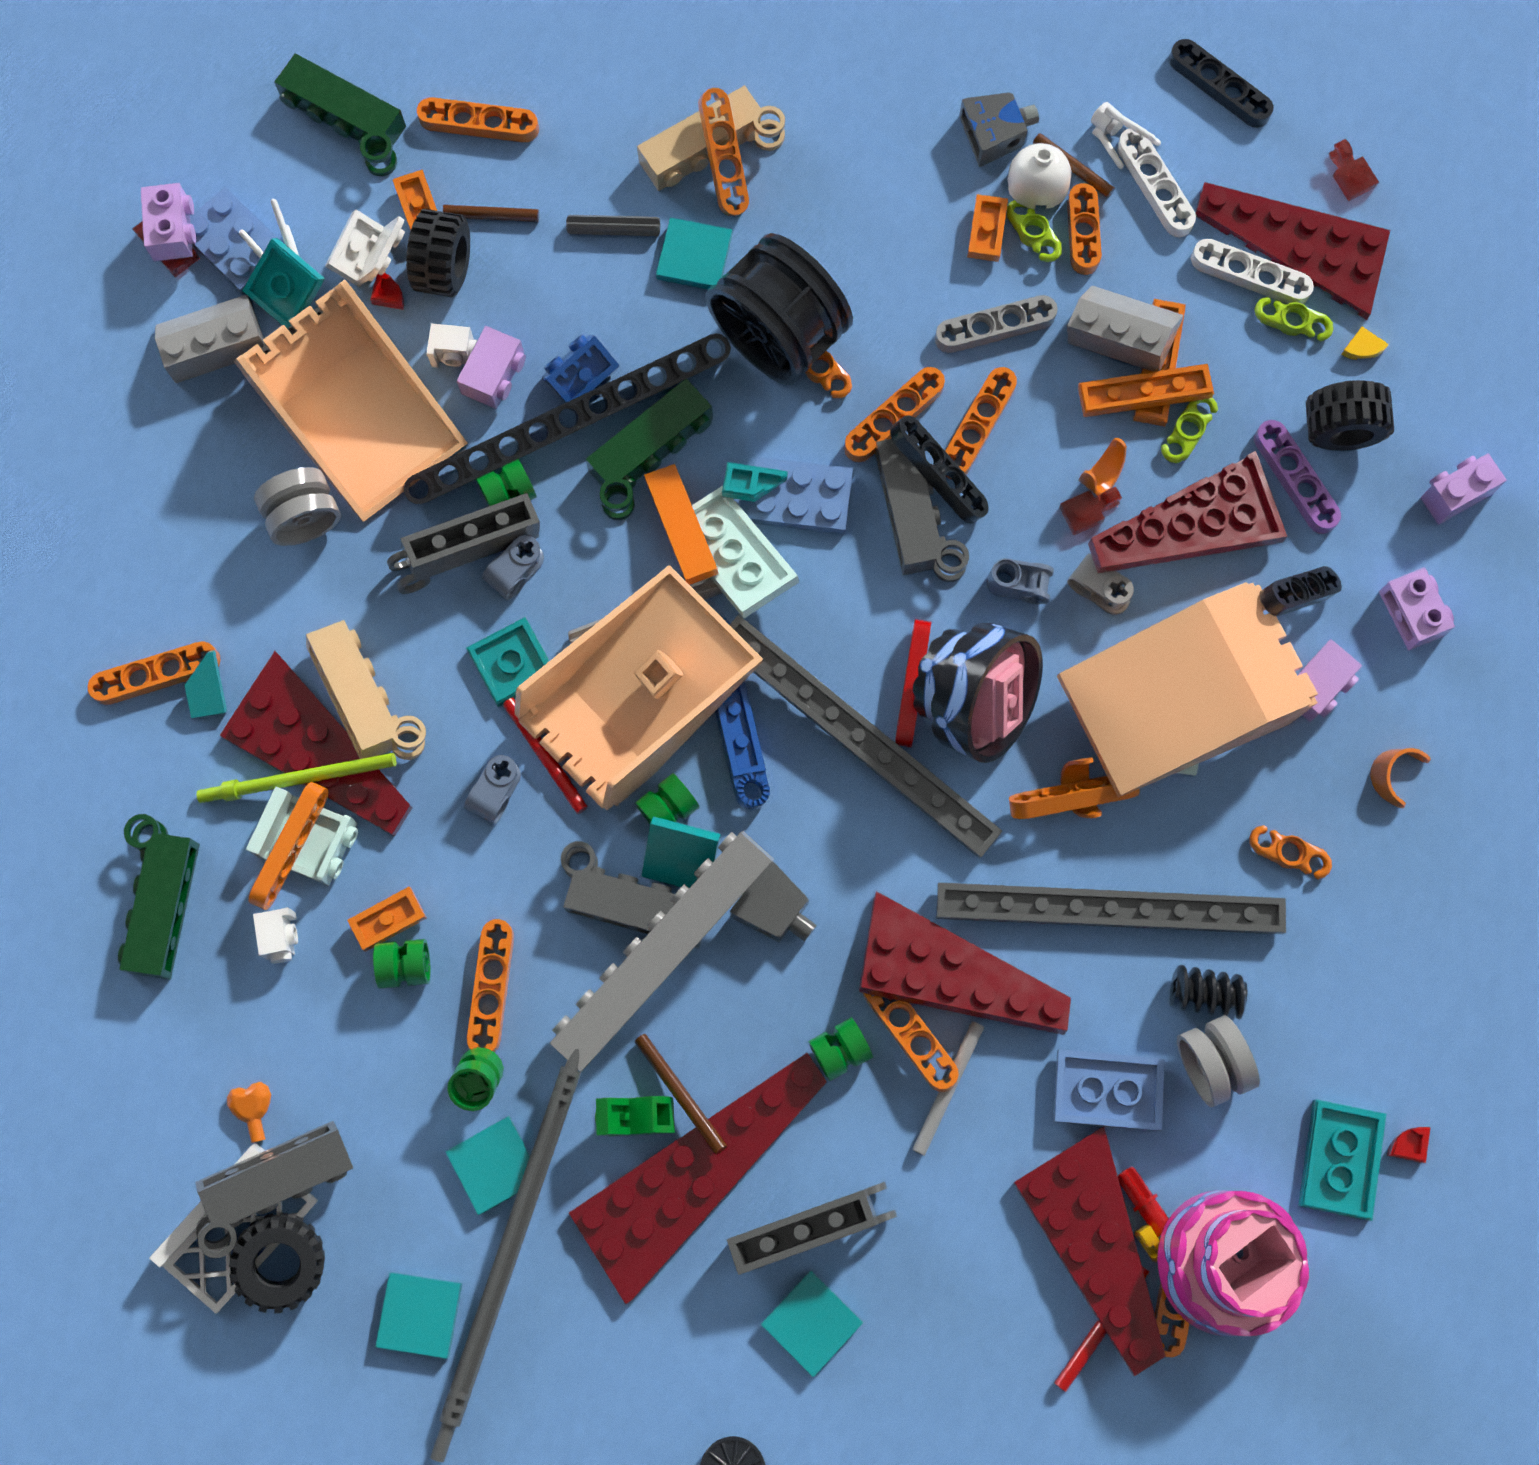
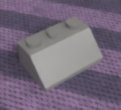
(1123, 328)
(208, 338)

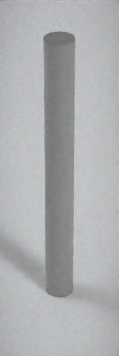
(943, 1098)

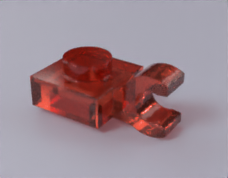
(1352, 175)
(1086, 511)

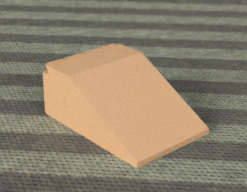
(351, 400)
(1188, 689)
(603, 712)

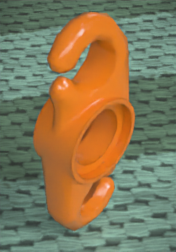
(834, 372)
(1306, 852)

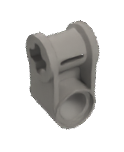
(1100, 586)

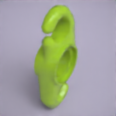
(1046, 238)
(1308, 317)
(1187, 442)

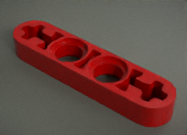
(907, 712)

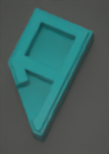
(750, 482)
(205, 688)

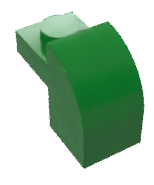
(635, 1116)

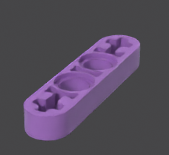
(1302, 474)

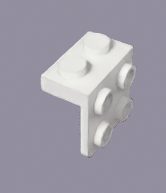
(364, 248)

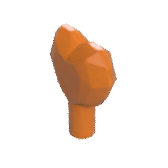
(250, 1107)

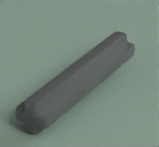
(613, 225)

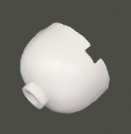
(1039, 176)

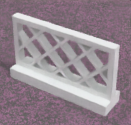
(185, 1235)

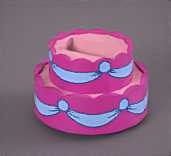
(1215, 1286)

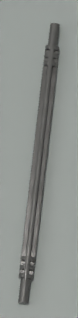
(507, 1255)

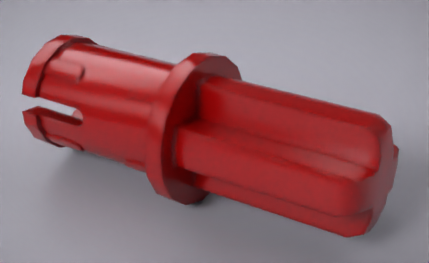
(1143, 1200)

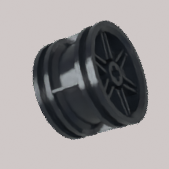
(779, 308)

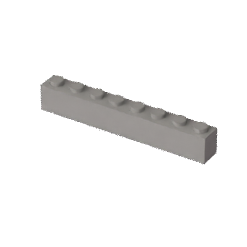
(662, 950)

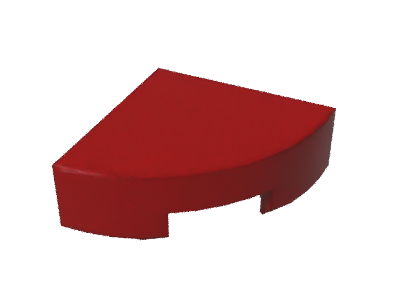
(387, 293)
(1411, 1145)

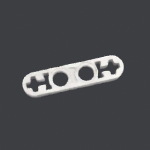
(1160, 180)
(1250, 277)

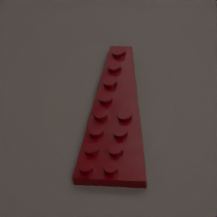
(663, 1200)

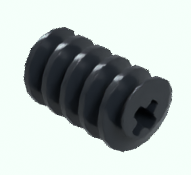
(1209, 990)

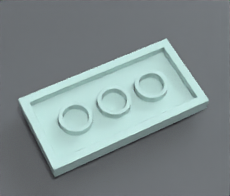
(746, 561)

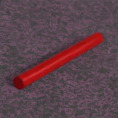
(549, 763)
(1083, 1354)

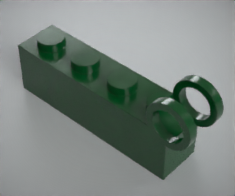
(343, 107)
(645, 443)
(159, 900)

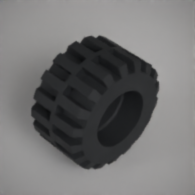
(438, 253)
(1349, 415)
(269, 1293)

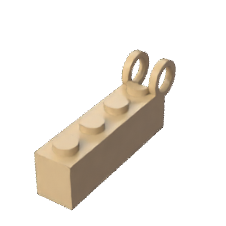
(683, 146)
(356, 696)

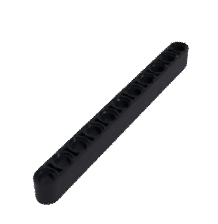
(580, 407)

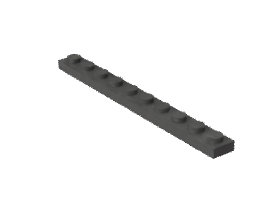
(869, 743)
(1111, 908)

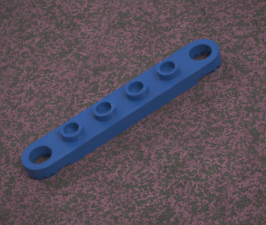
(742, 746)

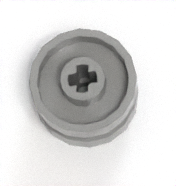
(297, 506)
(1218, 1061)

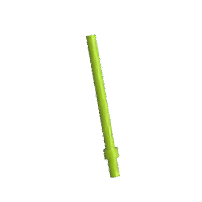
(233, 789)

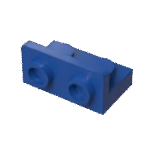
(580, 368)

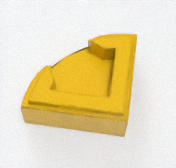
(1364, 345)
(1148, 1241)

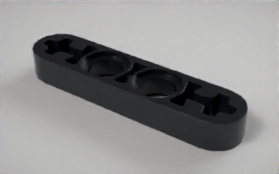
(1216, 87)
(937, 472)
(1300, 590)

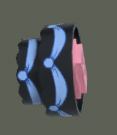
(979, 688)

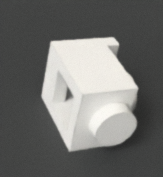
(449, 345)
(276, 934)

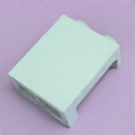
(324, 847)

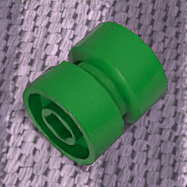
(507, 484)
(670, 801)
(401, 963)
(840, 1049)
(475, 1079)

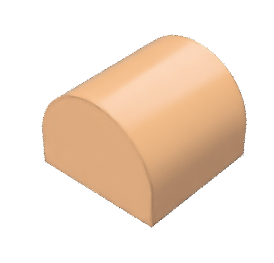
(658, 674)

